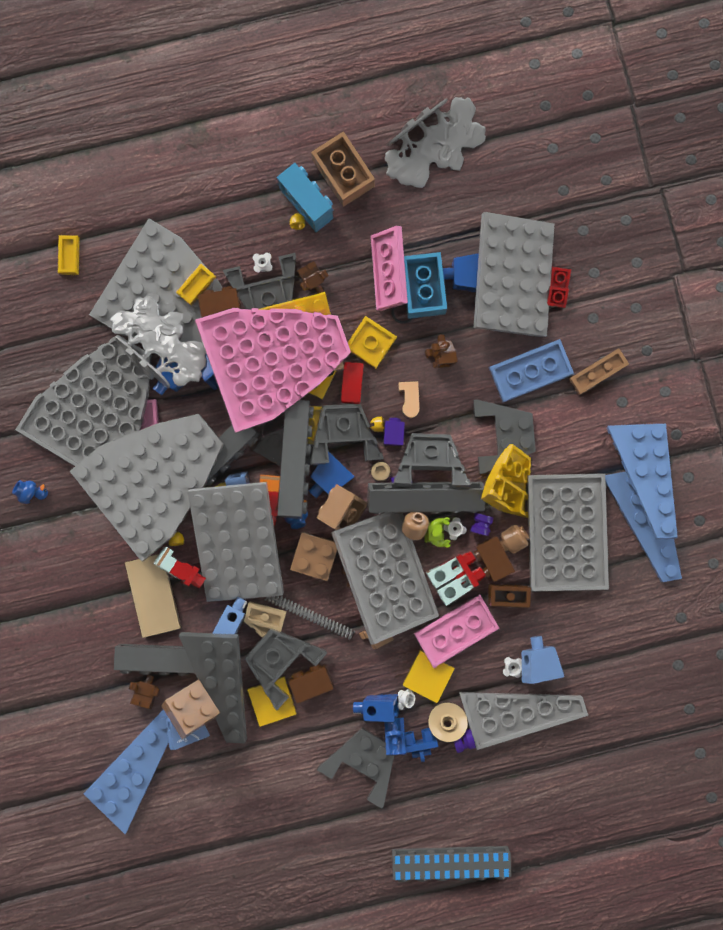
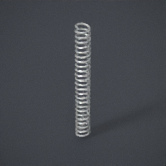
(315, 617)

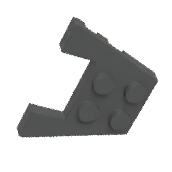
(265, 292)
(343, 425)
(511, 427)
(431, 453)
(273, 656)
(367, 755)

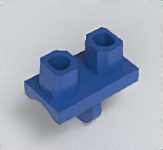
(395, 737)
(420, 745)

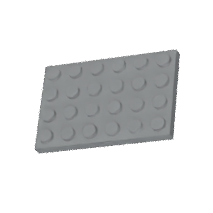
(513, 275)
(567, 532)
(236, 541)
(385, 576)

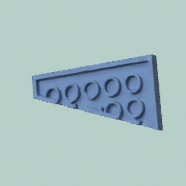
(648, 468)
(659, 551)
(128, 777)

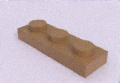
(599, 371)

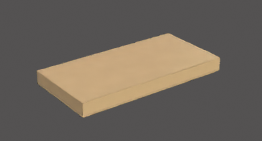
(152, 597)

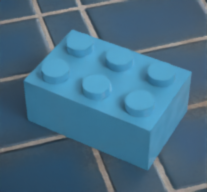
(306, 196)
(425, 285)

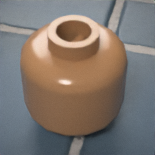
(415, 525)
(514, 539)

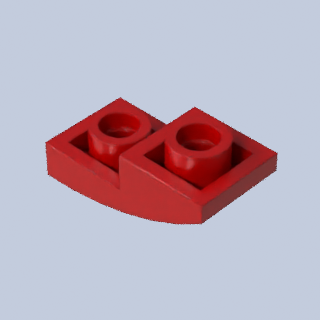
(559, 287)
(352, 383)

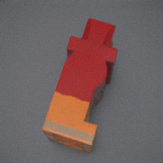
(273, 484)

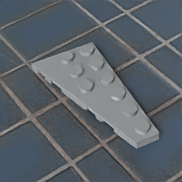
(507, 716)

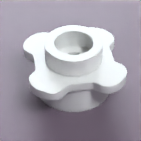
(262, 267)
(460, 528)
(513, 672)
(405, 699)

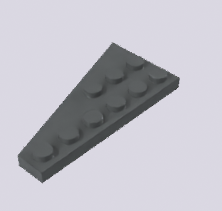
(219, 670)

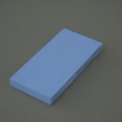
(531, 370)

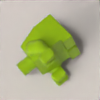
(434, 532)

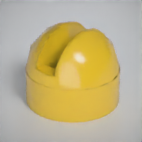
(297, 221)
(378, 424)
(176, 540)

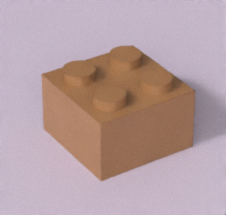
(341, 508)
(314, 556)
(190, 709)

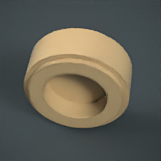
(380, 471)

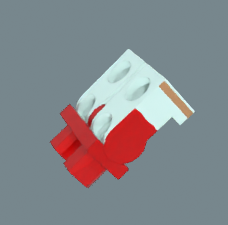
(183, 571)
(462, 577)

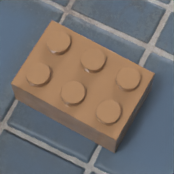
(343, 169)

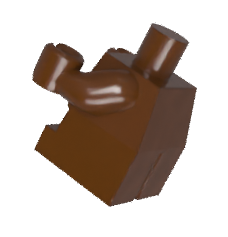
(312, 277)
(443, 352)
(144, 693)

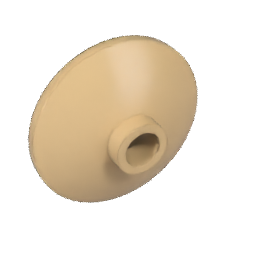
(451, 713)

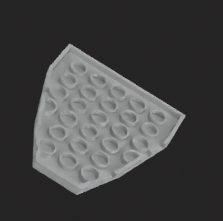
(154, 268)
(90, 404)
(147, 476)

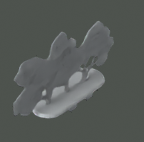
(440, 143)
(159, 336)

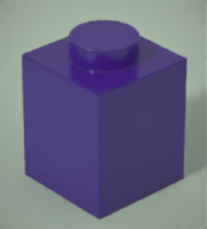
(394, 432)

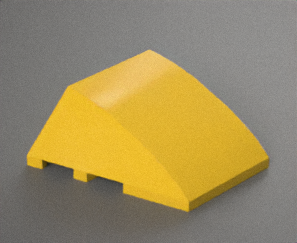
(507, 482)

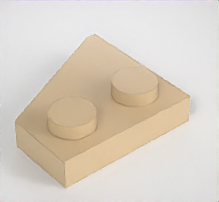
(264, 618)

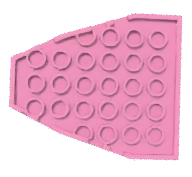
(269, 358)

